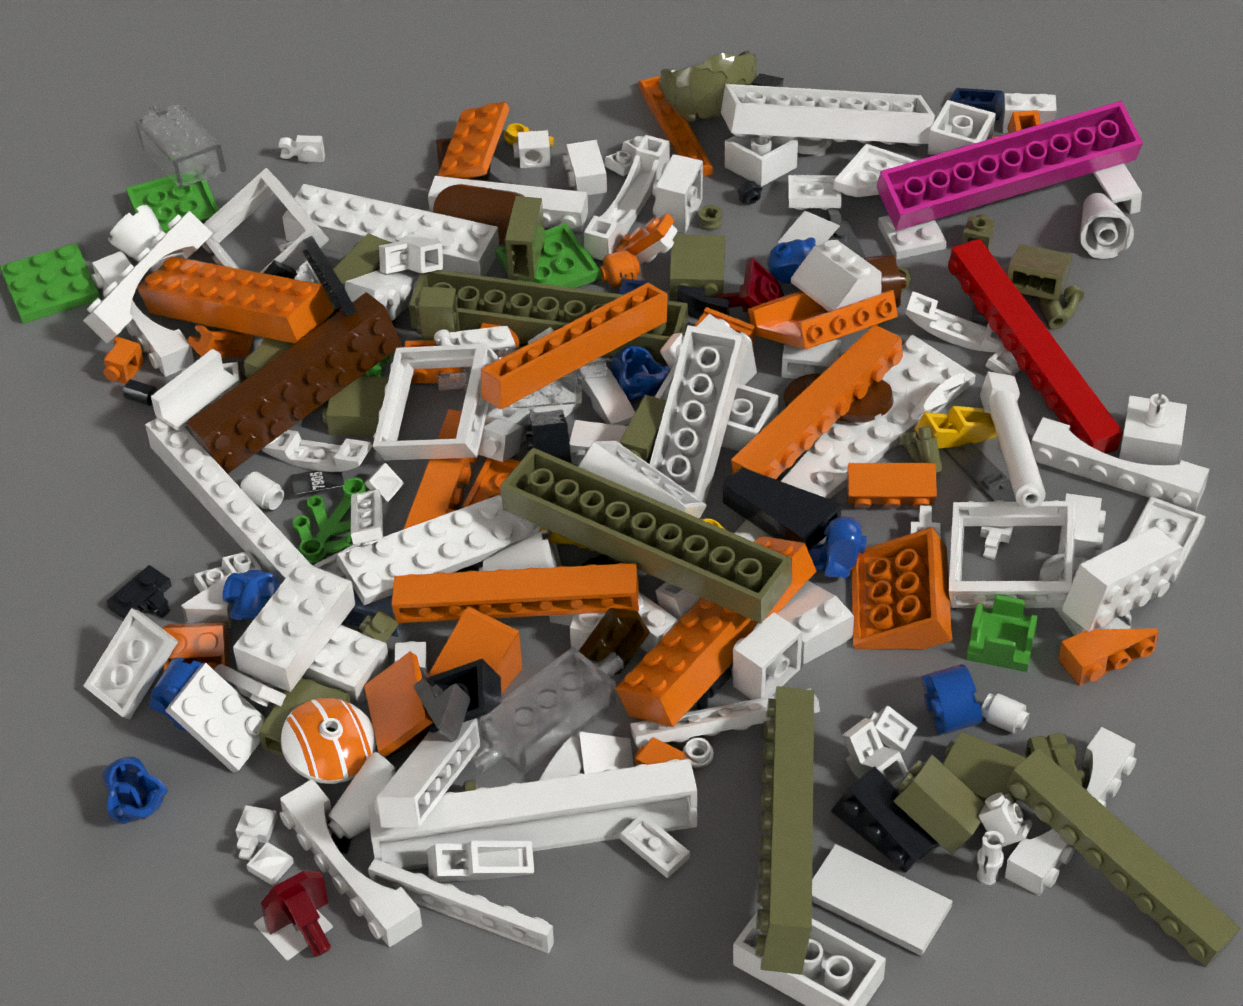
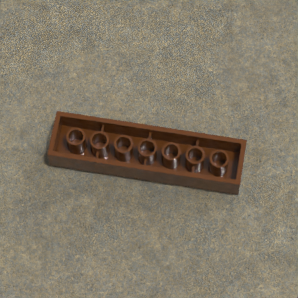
(295, 383)

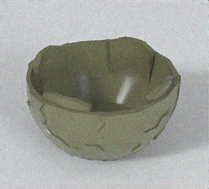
(700, 88)

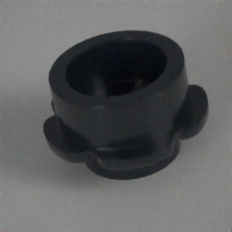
(749, 192)

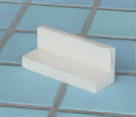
(1120, 187)
(193, 390)

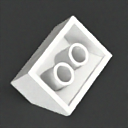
(836, 276)

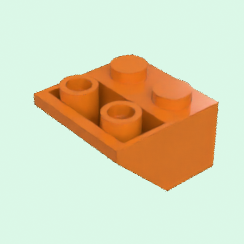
(200, 642)

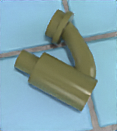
(1053, 312)
(926, 448)

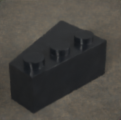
(549, 434)
(874, 815)

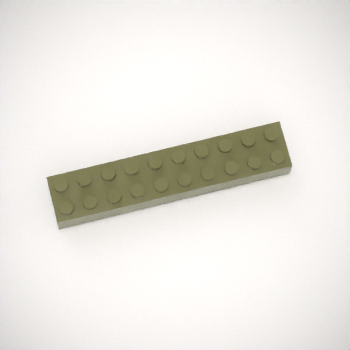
(535, 307)
(648, 533)
(788, 832)

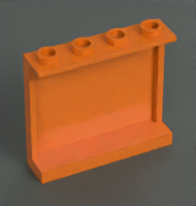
(805, 323)

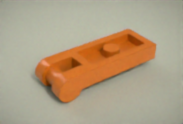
(645, 237)

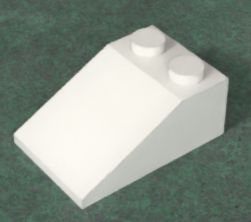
(821, 618)

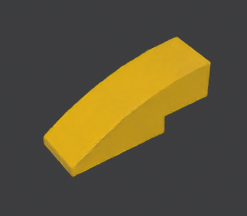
(958, 426)

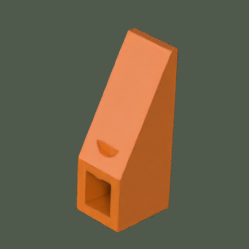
(1097, 652)

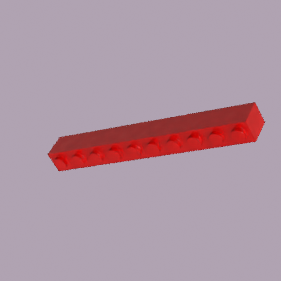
(1033, 346)

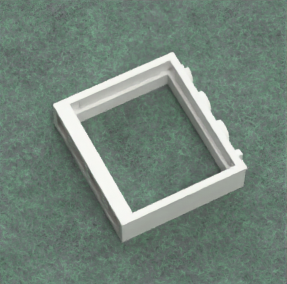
(244, 204)
(396, 392)
(1000, 513)

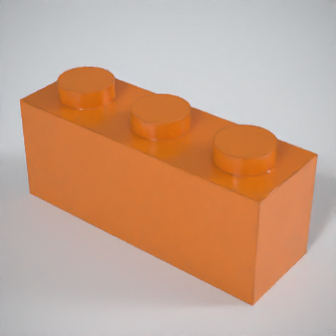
(891, 484)

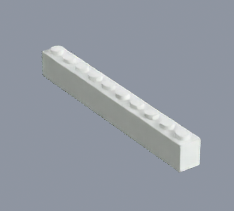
(224, 499)

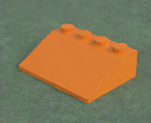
(902, 594)

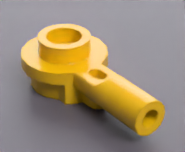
(511, 135)

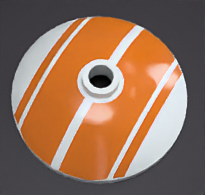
(325, 754)

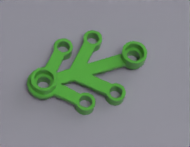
(317, 548)

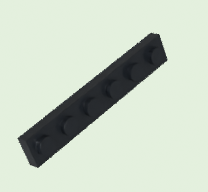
(327, 277)

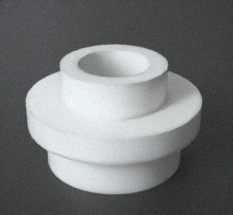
(698, 746)

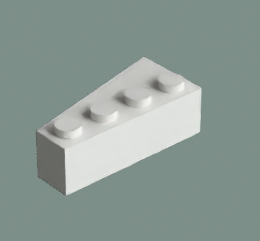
(390, 289)

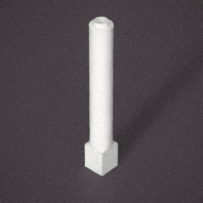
(1000, 398)

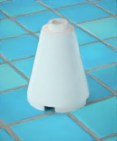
(1104, 227)
(136, 232)
(528, 553)
(350, 813)

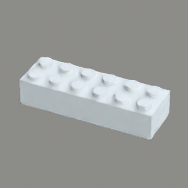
(698, 408)

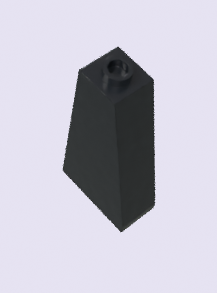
(779, 507)

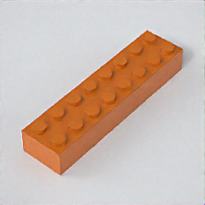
(235, 299)
(699, 649)

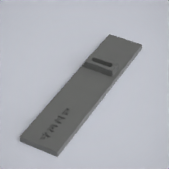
(982, 472)

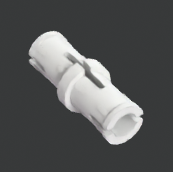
(990, 857)

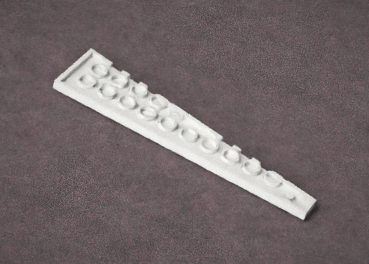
(826, 462)

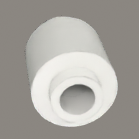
(262, 491)
(1005, 712)

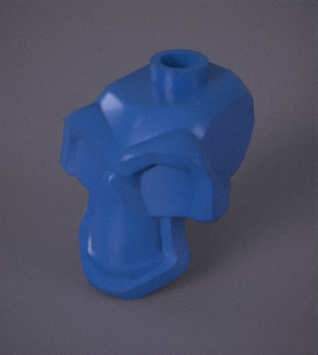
(787, 258)
(638, 372)
(840, 548)
(249, 592)
(131, 790)

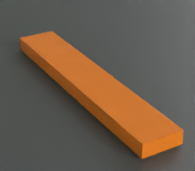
(673, 125)

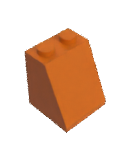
(483, 638)

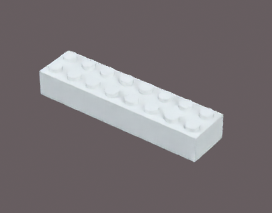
(826, 114)
(349, 218)

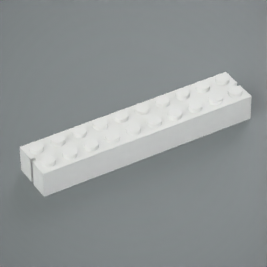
(547, 812)

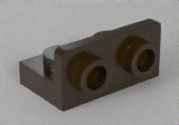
(617, 632)

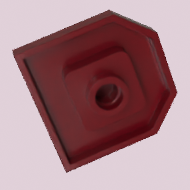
(757, 288)
(296, 904)

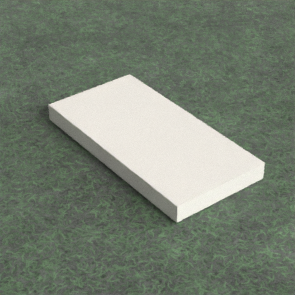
(879, 899)

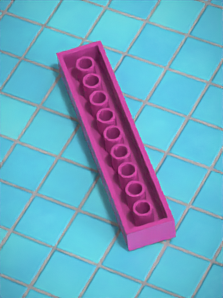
(1008, 165)

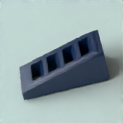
(979, 98)

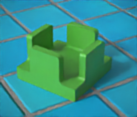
(1002, 634)

